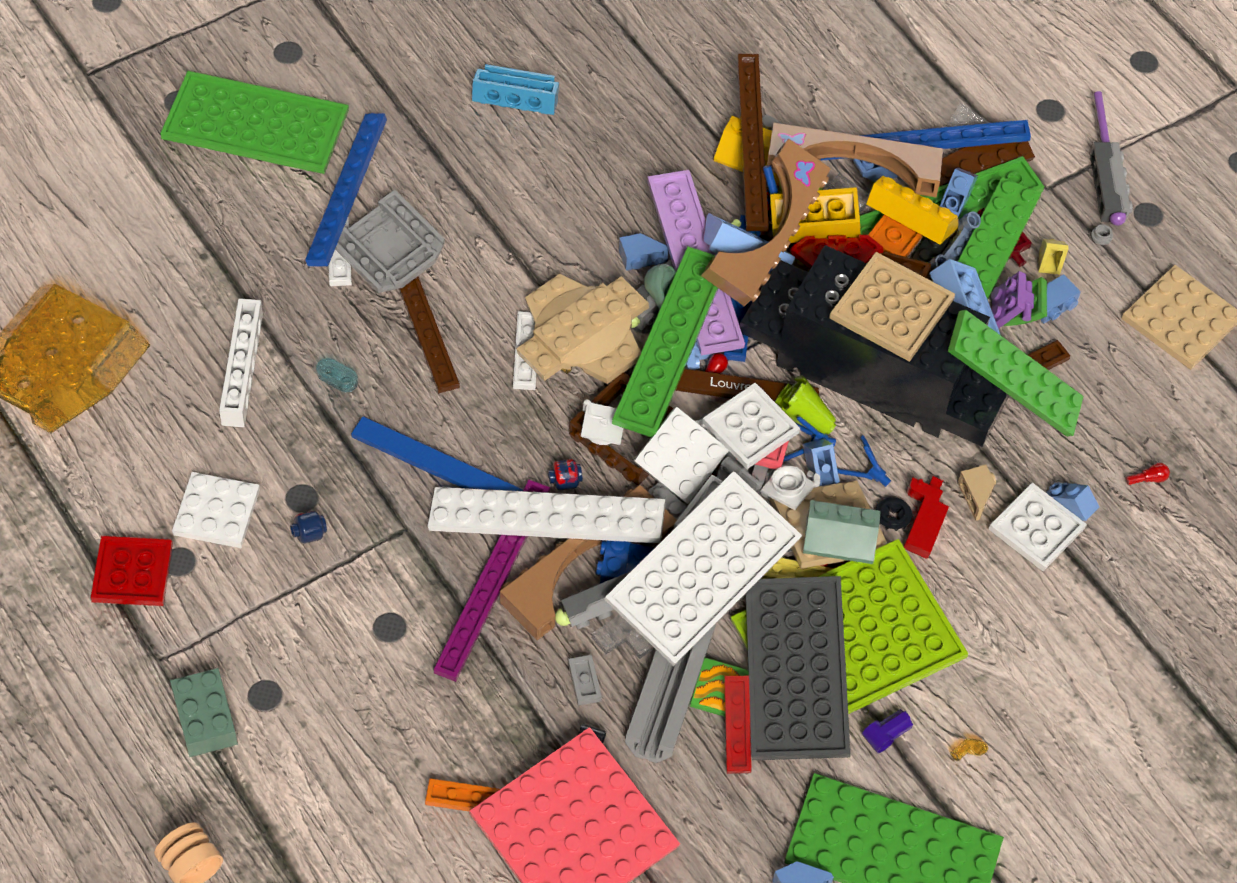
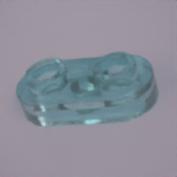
(338, 375)

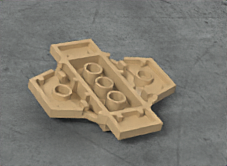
(583, 328)

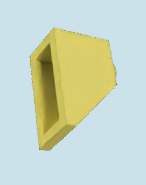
(1052, 256)

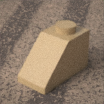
(977, 488)

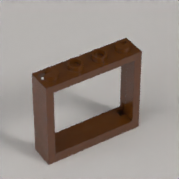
(610, 456)

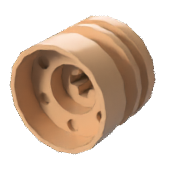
(188, 855)

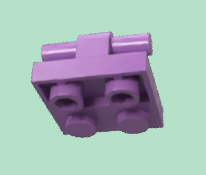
(1012, 298)

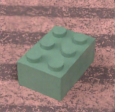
(204, 712)

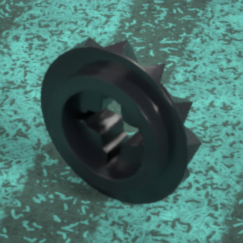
(894, 505)

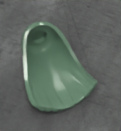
(658, 282)

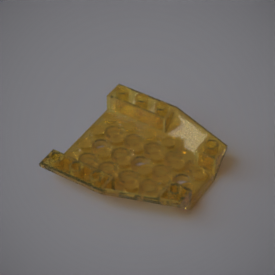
(88, 359)

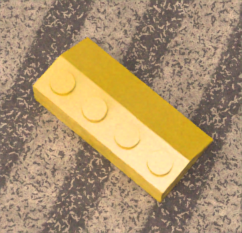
(730, 146)
(912, 210)
(831, 214)

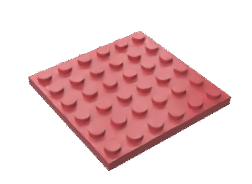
(575, 820)

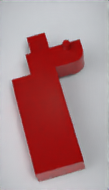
(928, 518)

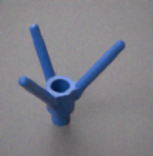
(815, 435)
(875, 472)

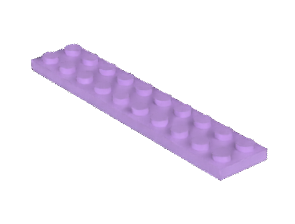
(683, 228)

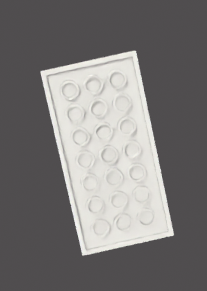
(703, 568)

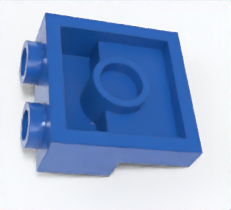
(620, 558)

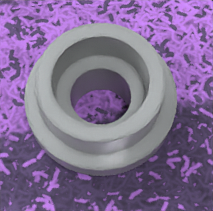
(1102, 234)

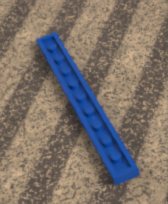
(961, 135)
(346, 190)

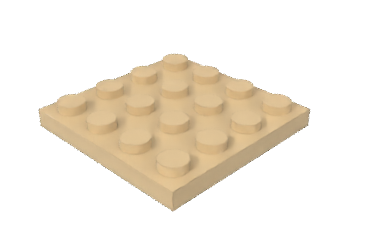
(892, 306)
(1182, 317)
(841, 493)

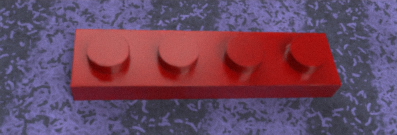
(737, 724)

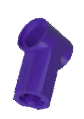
(882, 734)

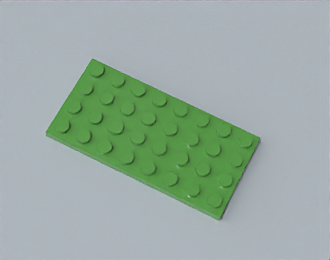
(255, 122)
(887, 841)

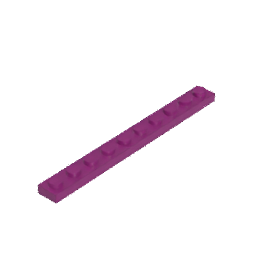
(482, 600)

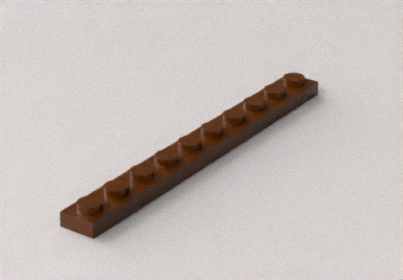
(752, 142)

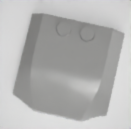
(390, 244)

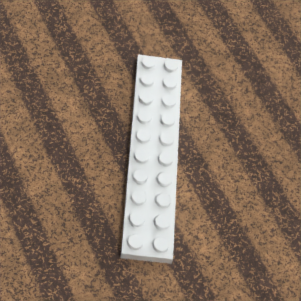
(547, 515)

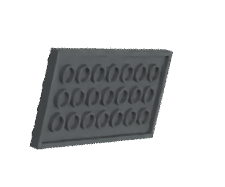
(797, 669)

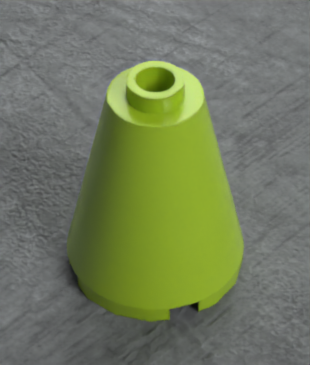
(805, 402)

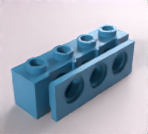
(516, 89)

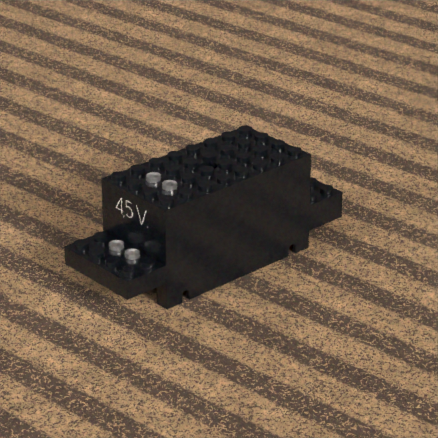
(927, 390)

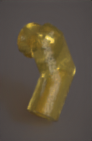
(969, 747)

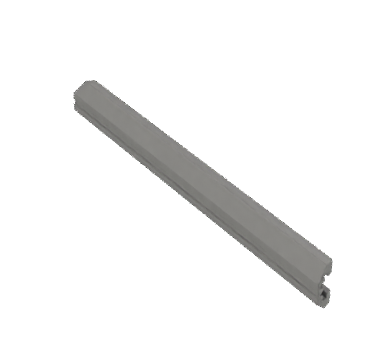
(670, 687)

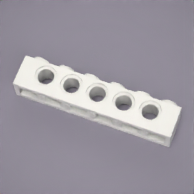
(241, 363)

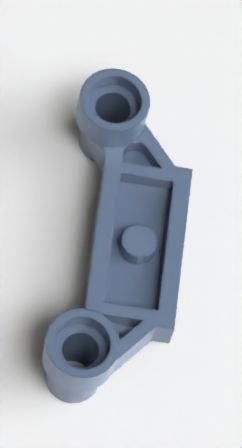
(958, 243)

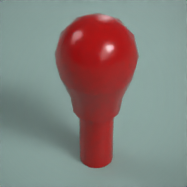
(717, 363)
(1156, 473)

